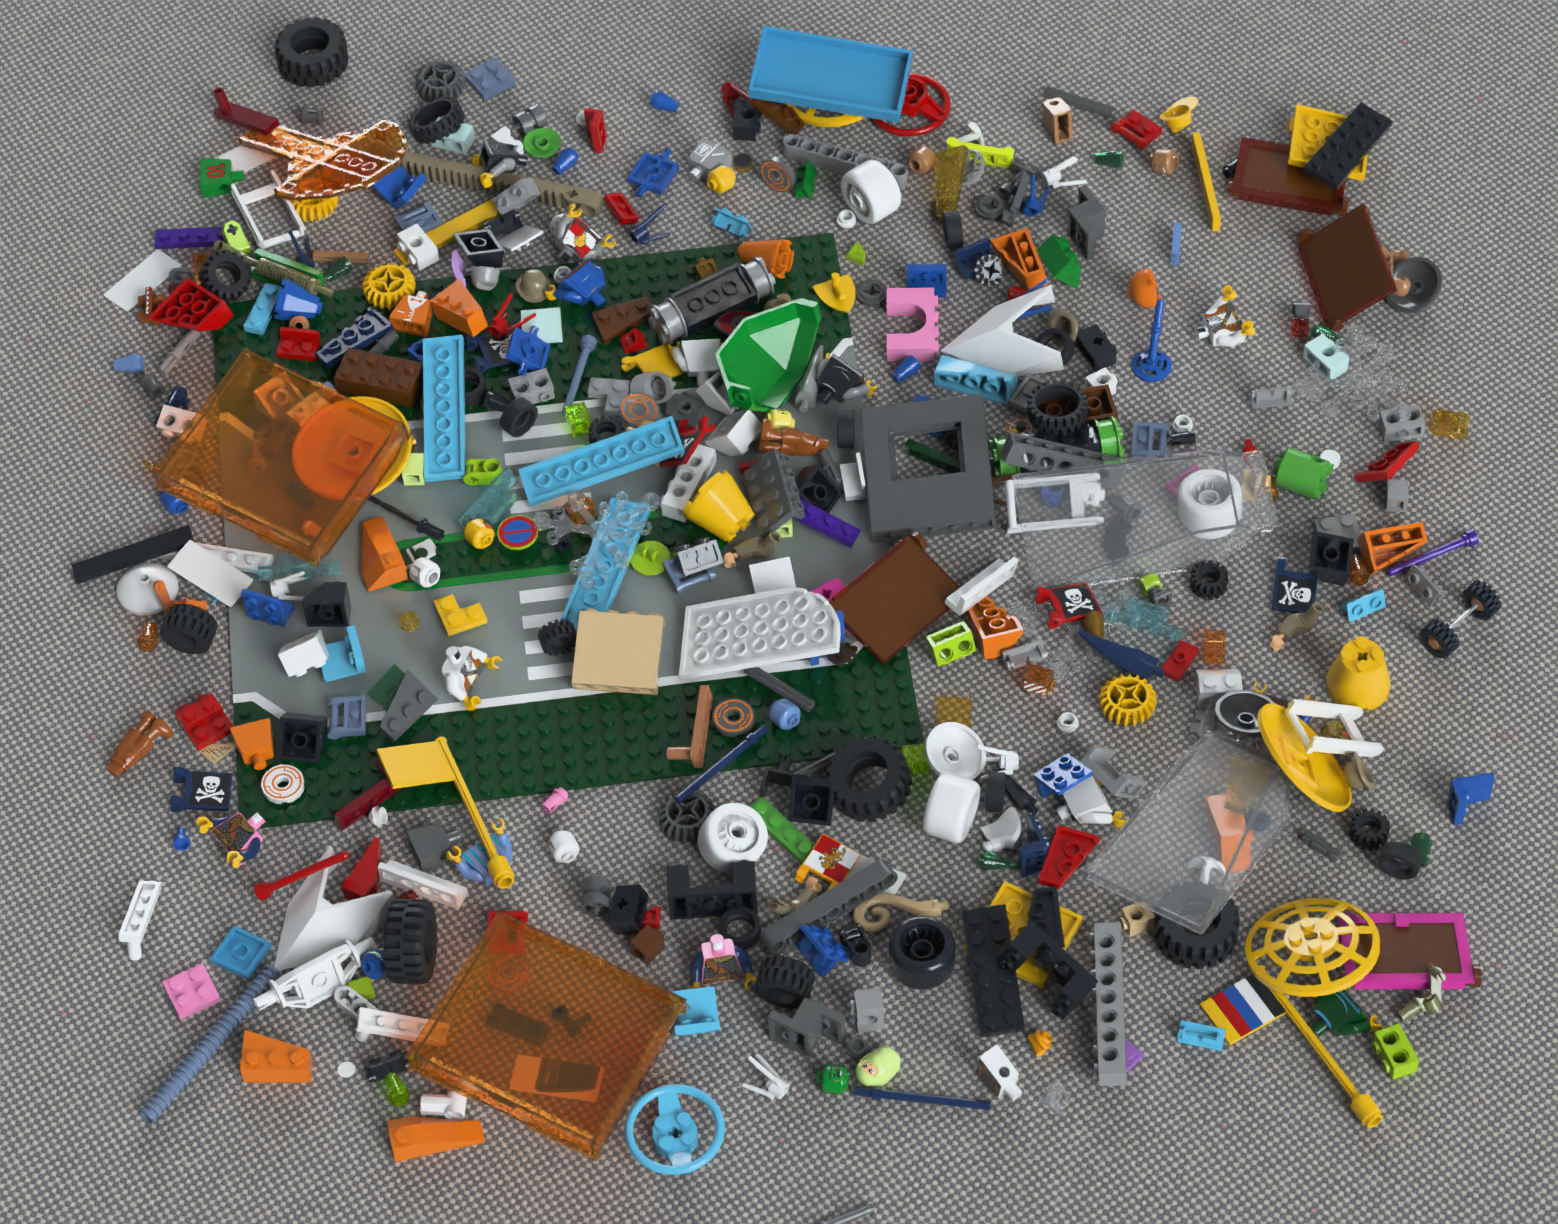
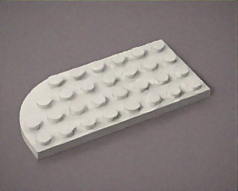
(757, 631)

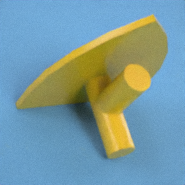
(837, 293)

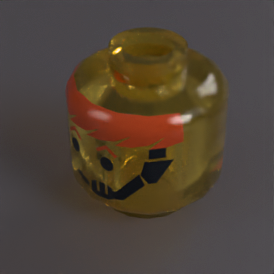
(1334, 729)

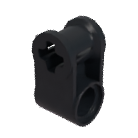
(854, 942)

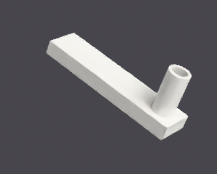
(139, 916)
(387, 1025)

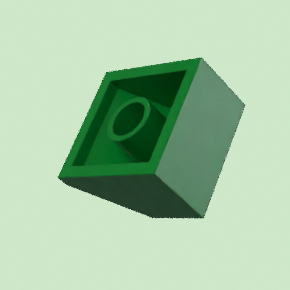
(1060, 260)

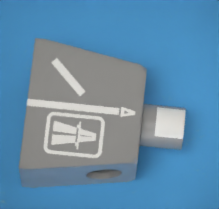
(706, 158)

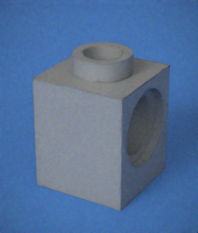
(1397, 495)

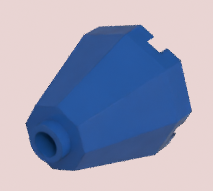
(296, 301)

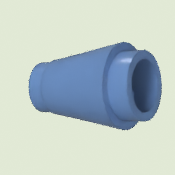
(132, 364)

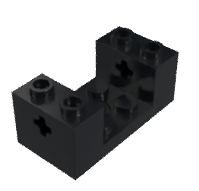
(712, 900)
(1055, 961)

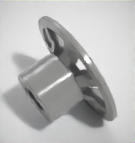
(972, 172)

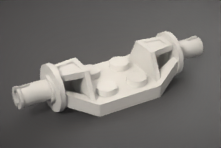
(316, 978)

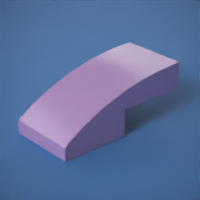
(458, 267)

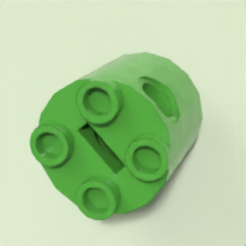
(1302, 473)

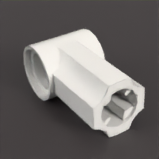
(449, 1105)

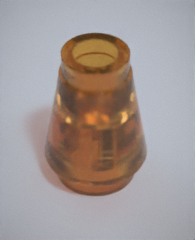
(1359, 573)
(149, 637)

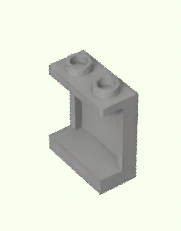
(1120, 785)

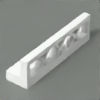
(981, 585)
(422, 883)

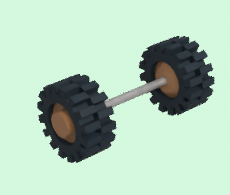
(1440, 637)

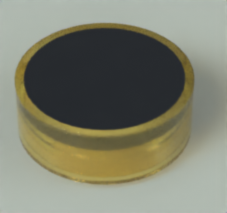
(742, 162)

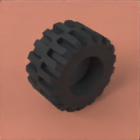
(234, 265)
(188, 628)
(784, 981)

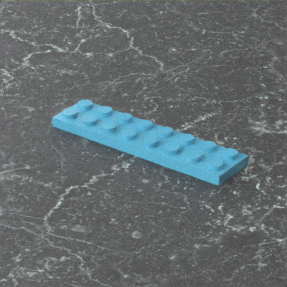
(444, 408)
(601, 461)
(605, 590)

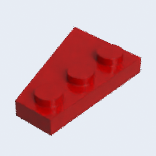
(1392, 462)
(1065, 855)

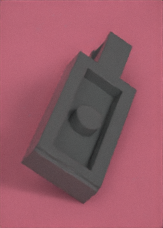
(1015, 200)

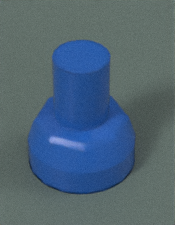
(181, 840)

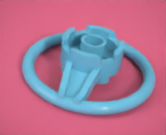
(674, 1122)

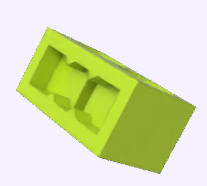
(951, 643)
(1399, 1050)

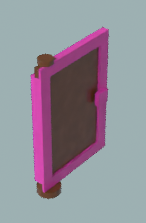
(1411, 944)

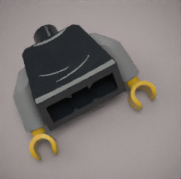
(497, 159)
(840, 381)

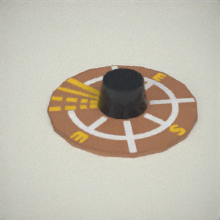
(1019, 425)

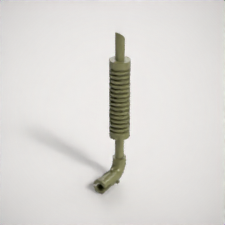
(278, 271)

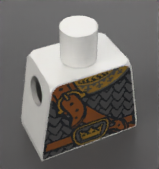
(998, 1073)

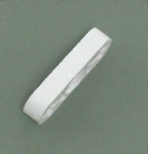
(354, 997)

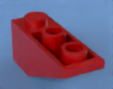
(365, 875)

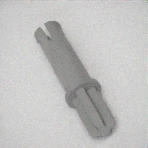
(173, 357)

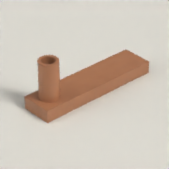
(697, 750)

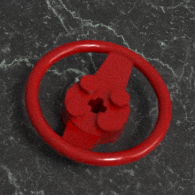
(920, 102)

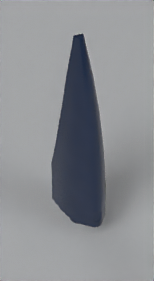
(1126, 658)

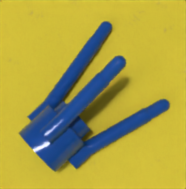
(1031, 205)
(1036, 310)

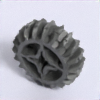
(440, 80)
(687, 819)

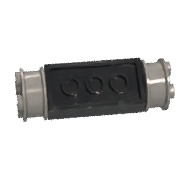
(708, 299)

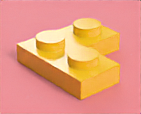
(456, 619)

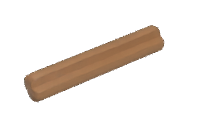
(331, 256)

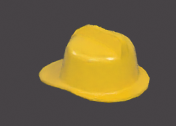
(1179, 113)

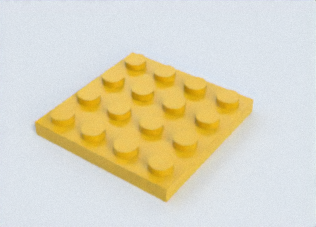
(1310, 132)
(1018, 906)

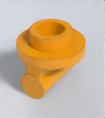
(1040, 1041)

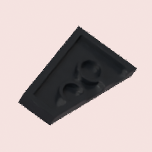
(1046, 913)

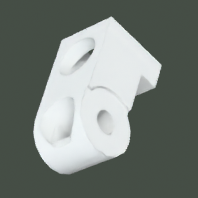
(504, 136)

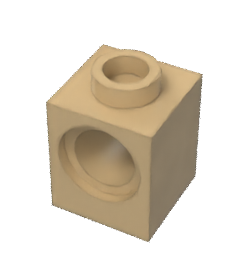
(1136, 927)

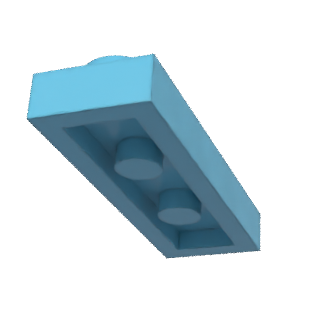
(262, 309)

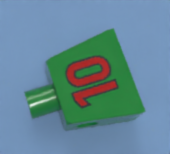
(217, 176)

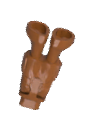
(792, 441)
(136, 745)

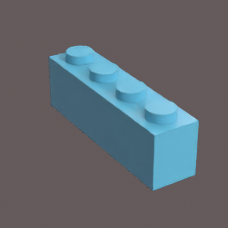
(975, 379)

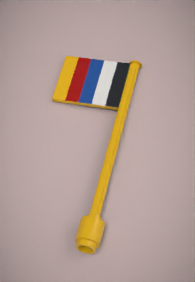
(1252, 1005)

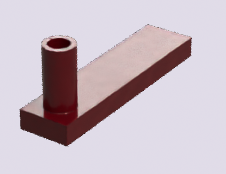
(243, 116)
(365, 802)

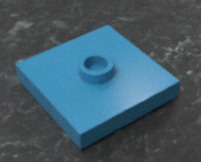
(240, 952)

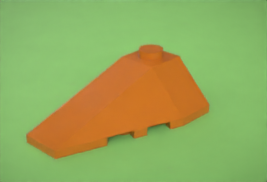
(380, 556)
(993, 628)
(424, 1136)

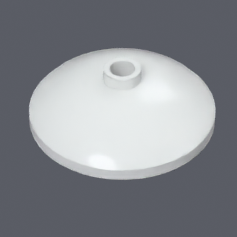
(138, 595)
(960, 745)

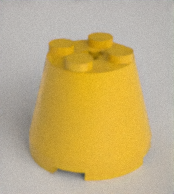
(720, 507)
(1359, 675)

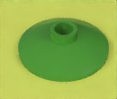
(542, 142)

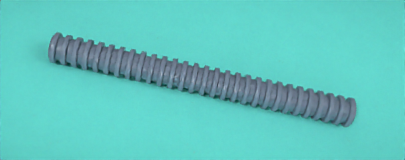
(207, 1047)

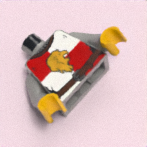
(577, 238)

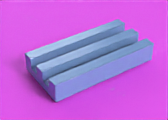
(1176, 244)

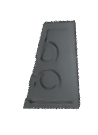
(407, 706)

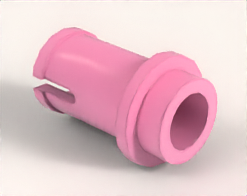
(555, 800)

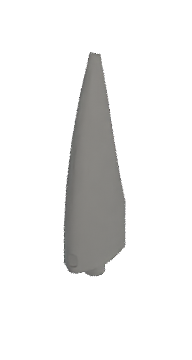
(809, 388)

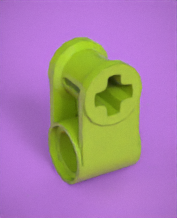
(237, 239)
(483, 471)

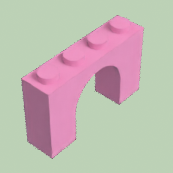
(919, 304)

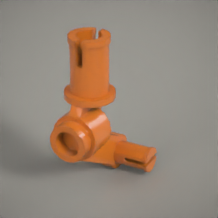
(159, 587)

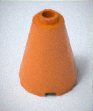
(775, 254)

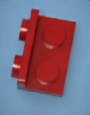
(596, 128)
(298, 344)

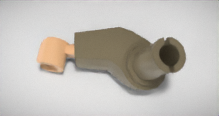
(754, 548)
(1296, 624)
(805, 896)

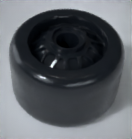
(922, 952)

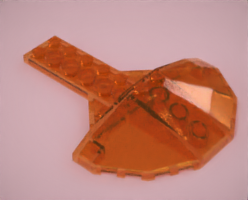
(334, 165)

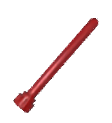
(265, 890)

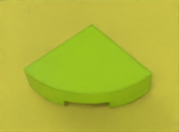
(856, 254)
(363, 987)

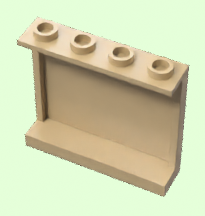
(617, 652)

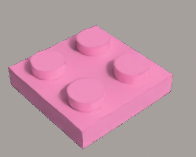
(191, 991)

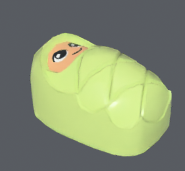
(878, 1067)

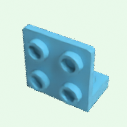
(344, 657)
(702, 1014)

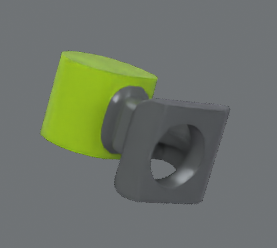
(1151, 586)

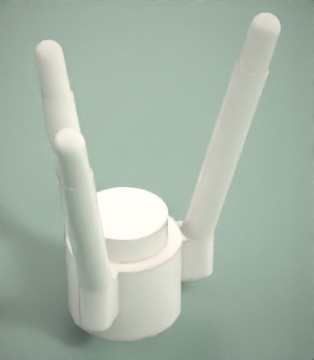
(1052, 175)
(281, 587)
(1007, 760)
(776, 1085)

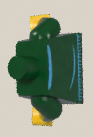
(1341, 1015)

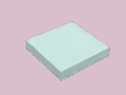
(548, 322)

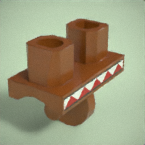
(149, 303)

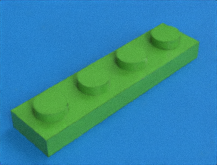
(783, 831)

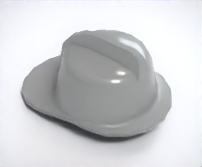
(485, 277)
(655, 384)

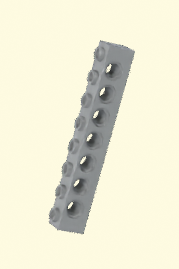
(1109, 1072)

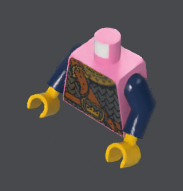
(235, 835)
(720, 962)

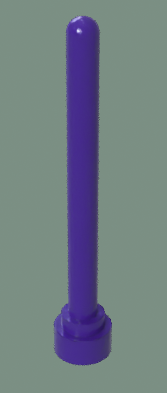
(1468, 538)

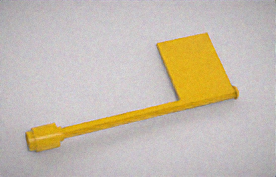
(432, 764)

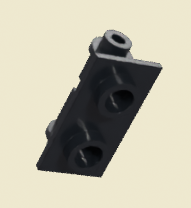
(507, 224)
(379, 1067)

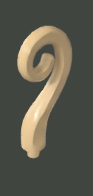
(927, 908)

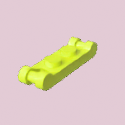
(992, 155)

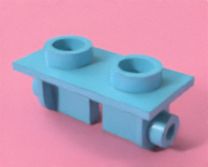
(738, 224)
(1364, 605)
(1201, 1035)

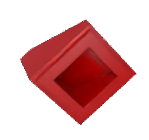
(633, 341)

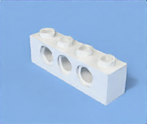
(687, 482)

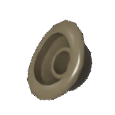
(532, 286)
(1065, 321)
(1358, 774)

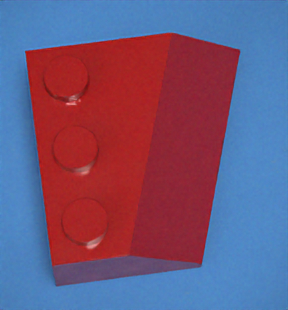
(192, 308)

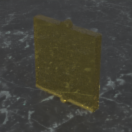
(954, 710)

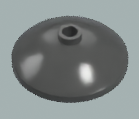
(1422, 274)
(1239, 711)

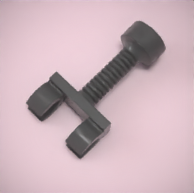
(1019, 168)

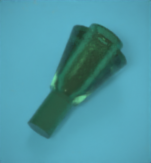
(1322, 329)
(991, 861)

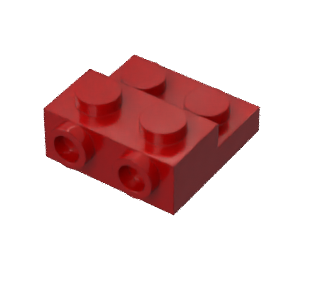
(204, 721)

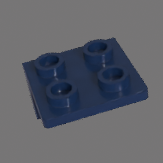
(1033, 854)

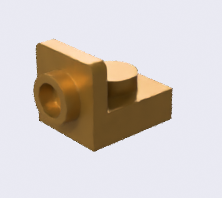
(705, 268)

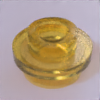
(409, 616)

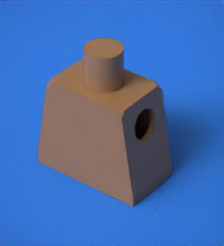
(1057, 113)

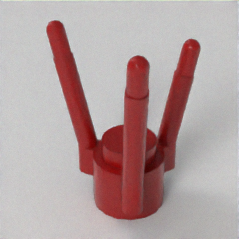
(731, 92)
(500, 325)

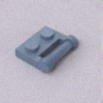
(423, 216)
(1143, 438)
(674, 572)
(353, 716)

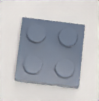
(489, 78)

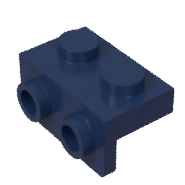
(966, 257)

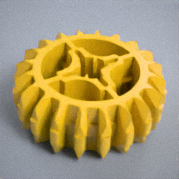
(315, 208)
(388, 285)
(1128, 706)

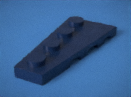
(361, 334)

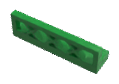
(259, 253)

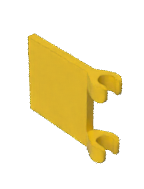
(653, 361)

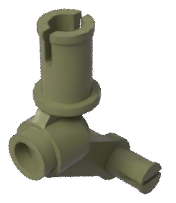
(1430, 1001)

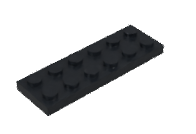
(1348, 146)
(994, 988)

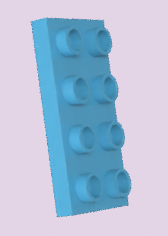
(831, 74)

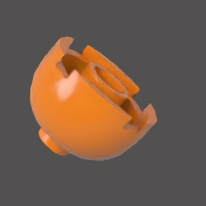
(1144, 288)

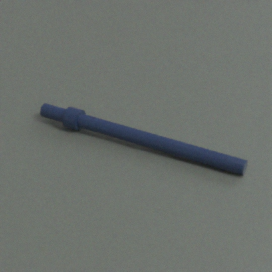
(748, 741)
(878, 1093)

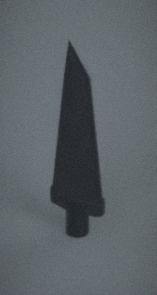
(1018, 794)

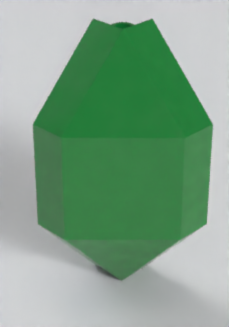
(768, 355)

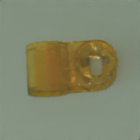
(1448, 423)

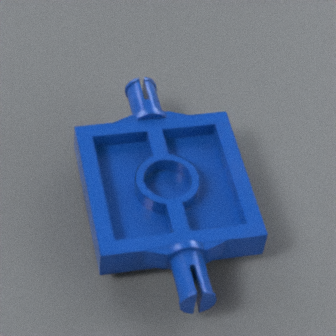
(653, 173)
(527, 350)

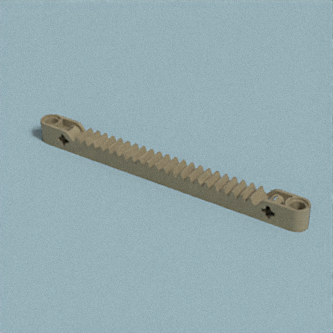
(469, 175)

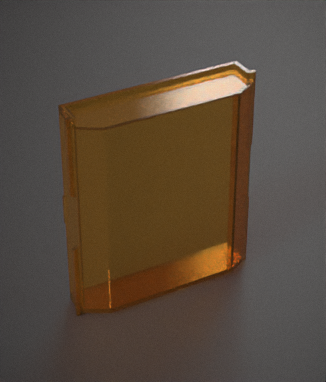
(281, 457)
(552, 1070)

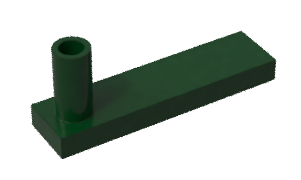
(932, 456)

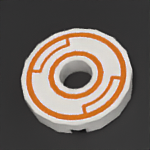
(280, 774)

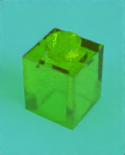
(578, 418)
(916, 758)

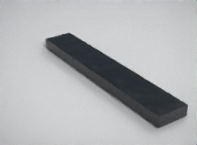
(131, 554)

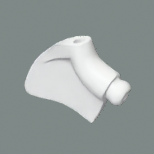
(1004, 832)

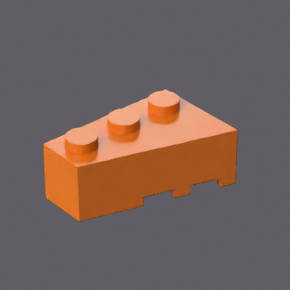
(1020, 257)
(459, 309)
(1388, 545)
(274, 1061)

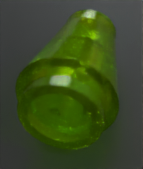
(396, 1090)

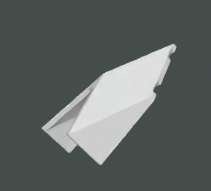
(994, 345)
(317, 926)

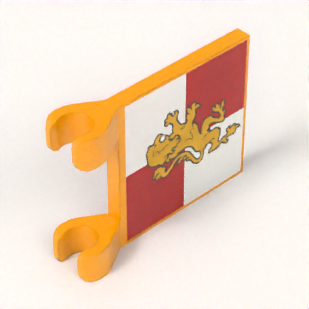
(829, 861)

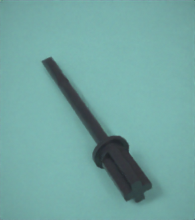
(423, 525)

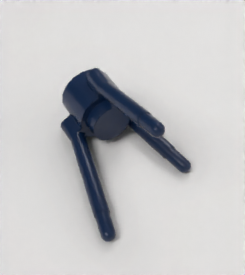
(640, 232)
(301, 258)
(176, 399)

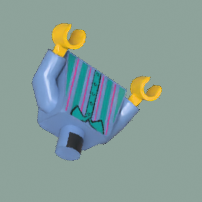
(474, 861)

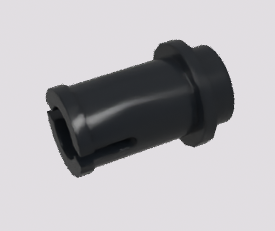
(1229, 169)
(1182, 438)

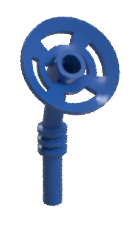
(1152, 358)

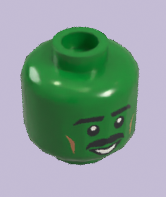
(833, 1078)

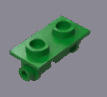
(805, 180)

